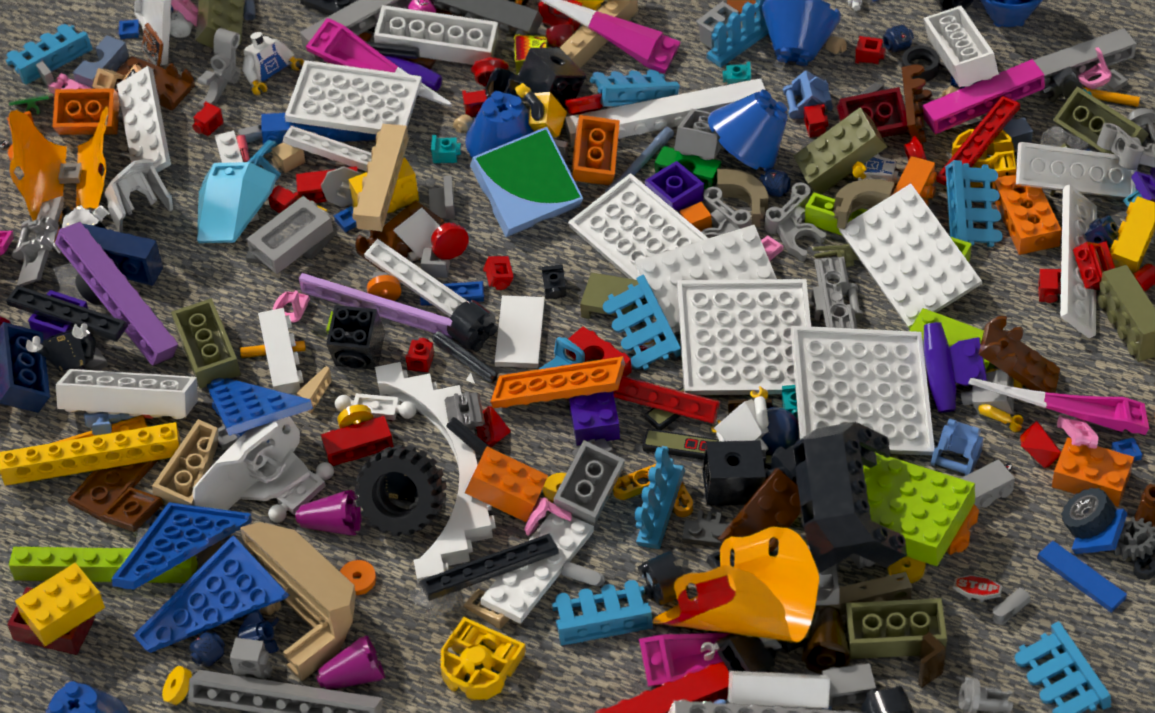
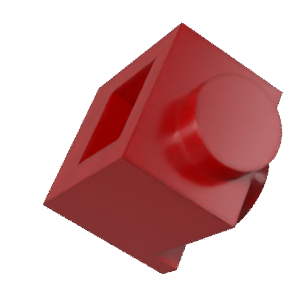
(869, 50)
(473, 102)
(207, 119)
(815, 120)
(282, 198)
(498, 272)
(1049, 285)
(422, 351)

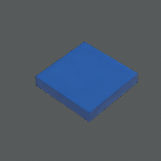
(1106, 540)

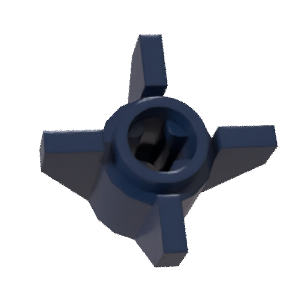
(257, 629)

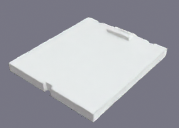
(157, 14)

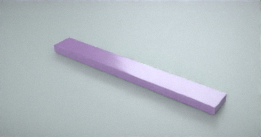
(386, 308)

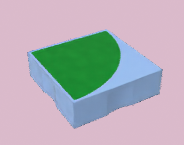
(526, 181)

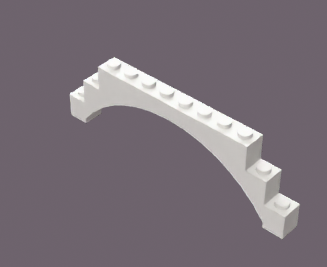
(470, 516)

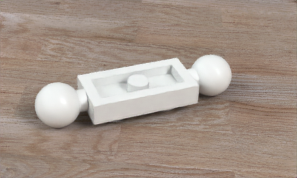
(379, 405)
(301, 492)

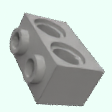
(250, 659)

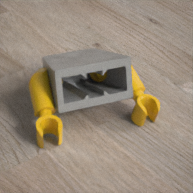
(995, 404)

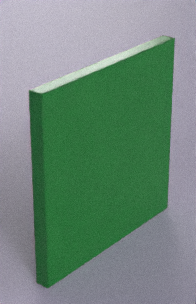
(31, 102)

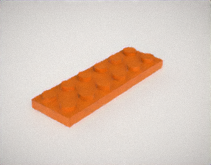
(558, 382)

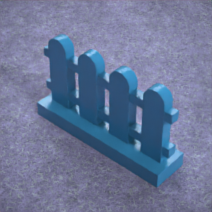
(738, 38)
(56, 55)
(624, 93)
(960, 206)
(638, 315)
(658, 499)
(606, 623)
(1062, 663)

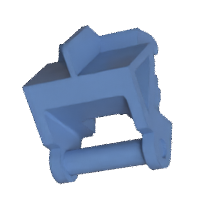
(811, 89)
(962, 440)

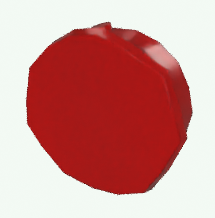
(483, 69)
(584, 104)
(914, 149)
(449, 241)

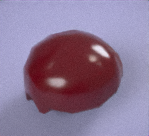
(559, 34)

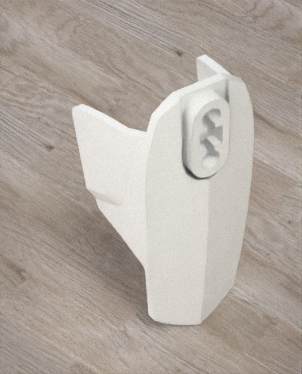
(138, 176)
(253, 467)

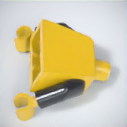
(544, 110)

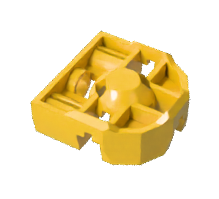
(1002, 152)
(466, 642)

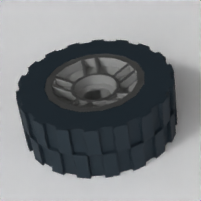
(1088, 513)

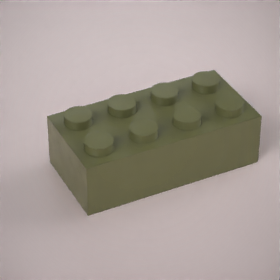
(216, 15)
(1085, 117)
(838, 150)
(1129, 311)
(205, 342)
(893, 627)

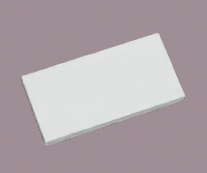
(519, 332)

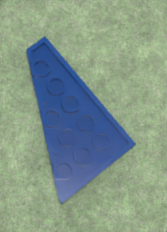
(250, 406)
(175, 537)
(219, 592)

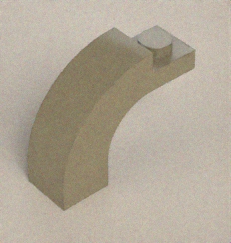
(747, 188)
(860, 195)

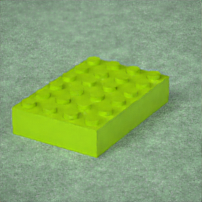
(918, 504)

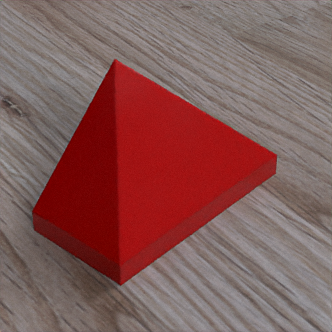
(493, 429)
(1039, 445)

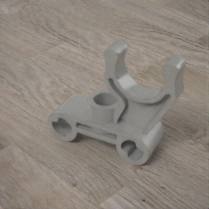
(223, 64)
(1126, 147)
(723, 217)
(788, 220)

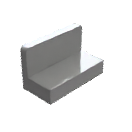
(442, 200)

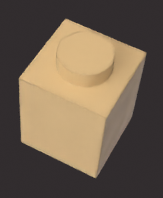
(287, 157)

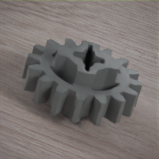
(1136, 539)

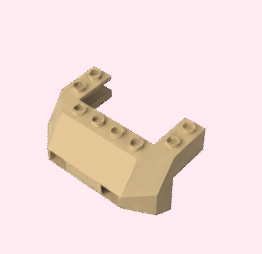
(315, 593)

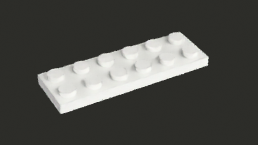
(143, 119)
(1084, 170)
(522, 588)

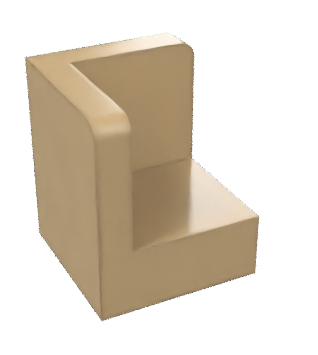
(106, 78)

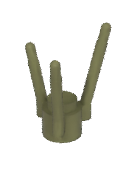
(839, 250)

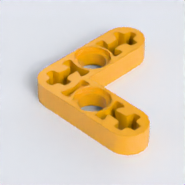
(631, 491)

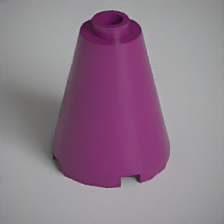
(332, 514)
(352, 666)

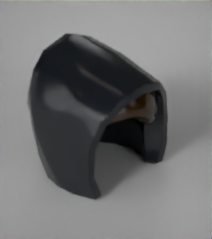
(503, 81)

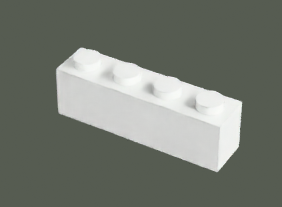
(279, 351)
(779, 689)

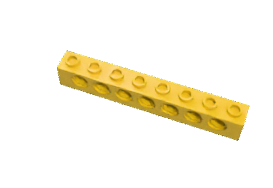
(89, 453)

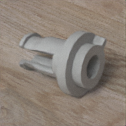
(1145, 119)
(974, 698)

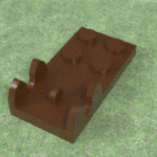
(169, 83)
(913, 96)
(389, 237)
(1017, 359)
(771, 506)

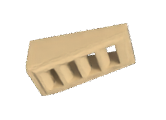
(316, 387)
(490, 616)

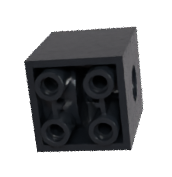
(552, 72)
(355, 337)
(733, 471)

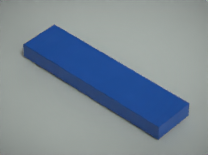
(1082, 576)

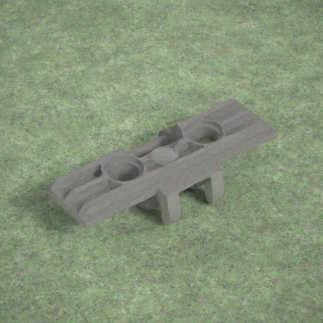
(36, 251)
(829, 296)

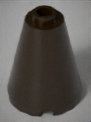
(826, 643)

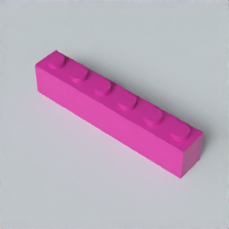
(982, 96)

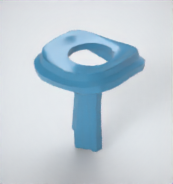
(258, 159)
(560, 356)

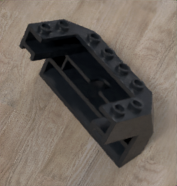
(836, 497)

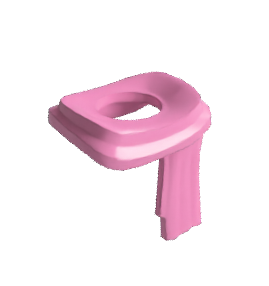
(1099, 69)
(298, 301)
(539, 511)

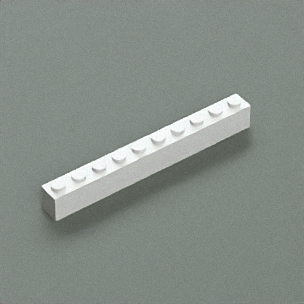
(667, 111)

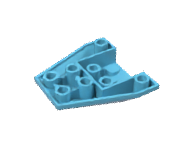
(231, 199)

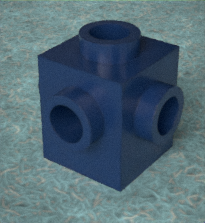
(1102, 231)

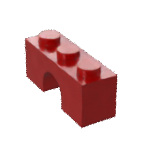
(597, 348)

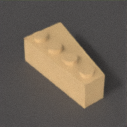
(187, 465)

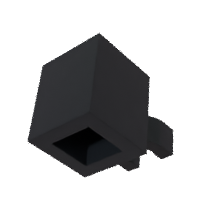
(1065, 83)

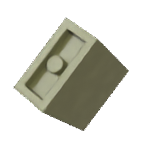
(597, 292)

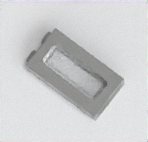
(290, 234)

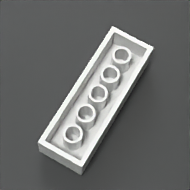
(437, 34)
(961, 46)
(126, 393)

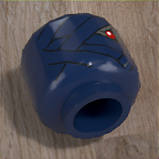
(898, 38)
(776, 182)
(207, 649)

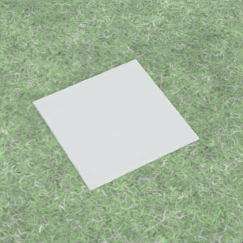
(417, 231)

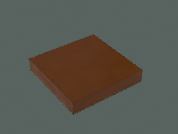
(132, 509)

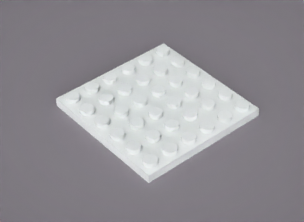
(739, 334)
(864, 380)

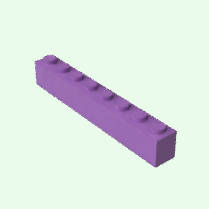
(116, 293)

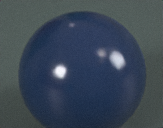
(782, 429)

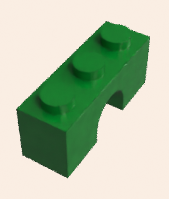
(703, 169)

